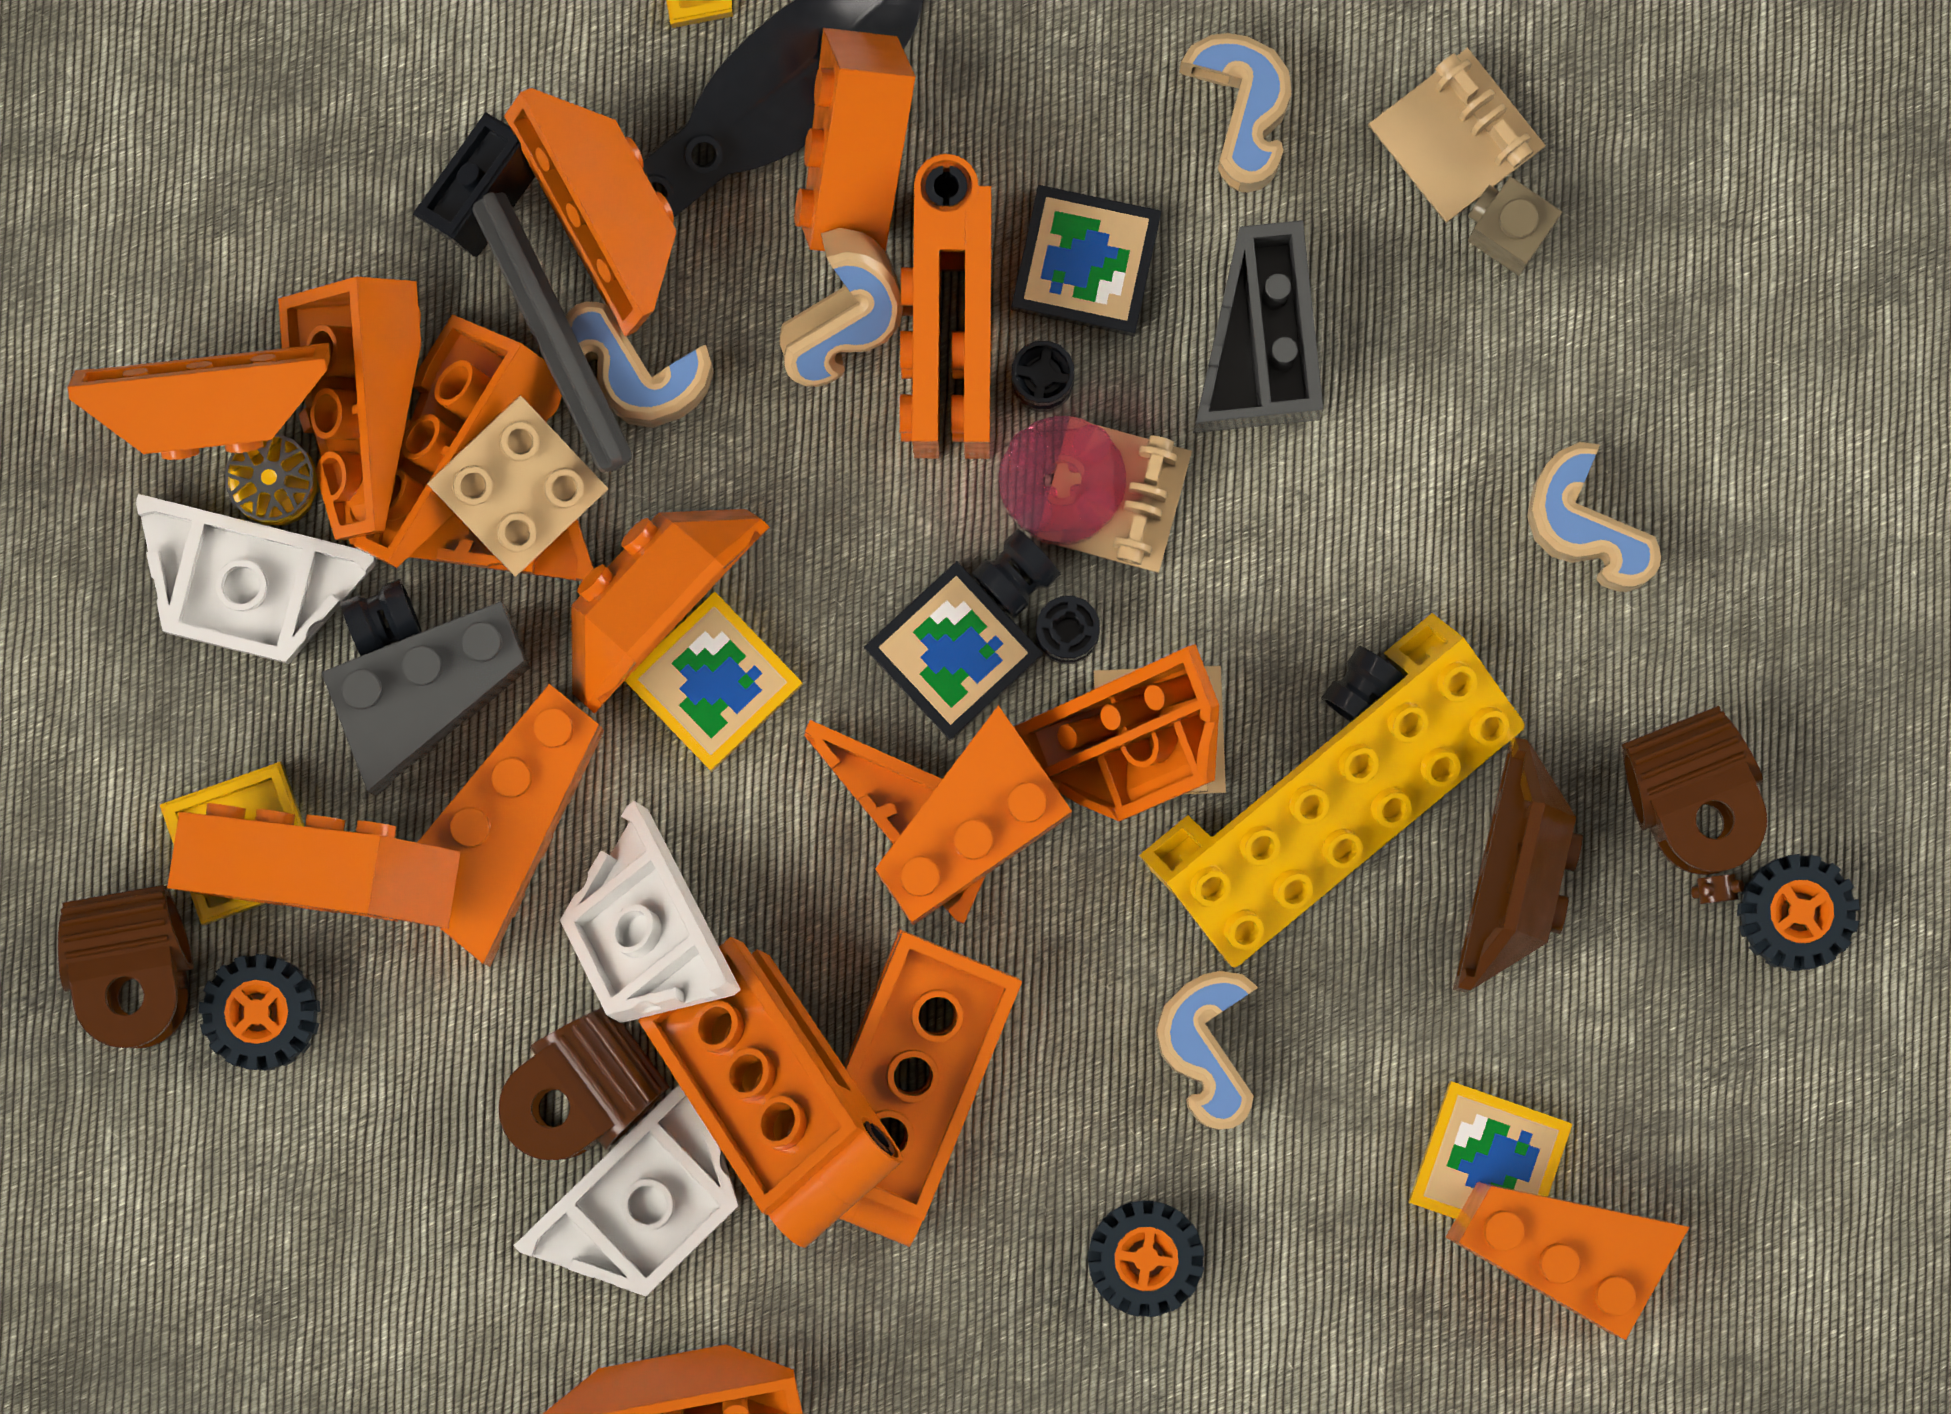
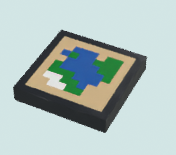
(1086, 260)
(953, 651)

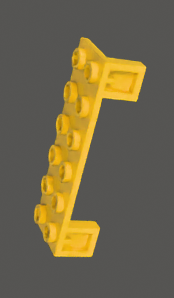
(1342, 797)

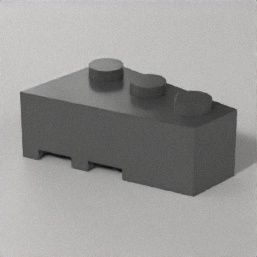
(1265, 336)
(422, 688)

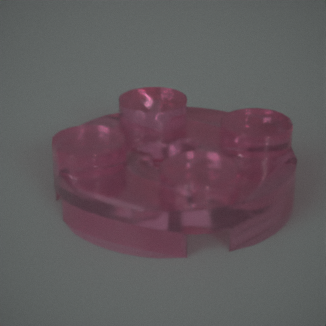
(1037, 507)

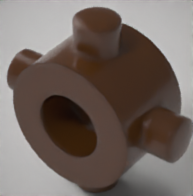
(1717, 889)

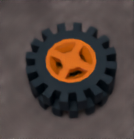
(1816, 899)
(231, 1011)
(1167, 1259)

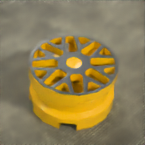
(272, 482)

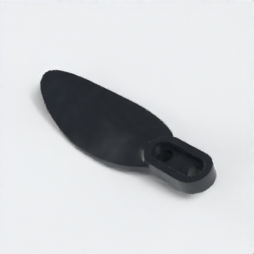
(764, 93)

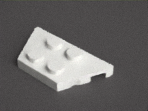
(244, 580)
(644, 930)
(641, 1203)

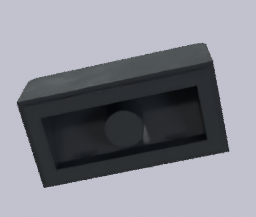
(484, 164)

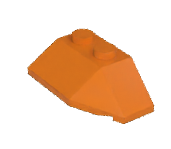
(600, 199)
(201, 400)
(649, 590)
(1132, 738)
(687, 1383)

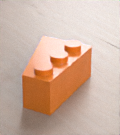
(855, 136)
(973, 821)
(1570, 1251)

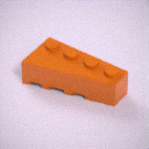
(509, 817)
(313, 865)

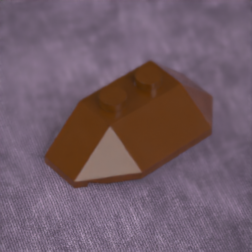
(1519, 871)

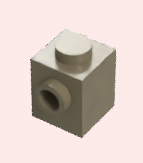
(1512, 224)

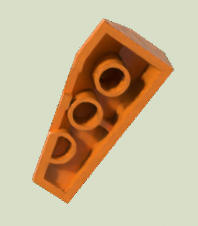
(462, 389)
(363, 396)

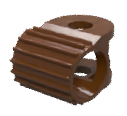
(1694, 766)
(119, 940)
(600, 1074)

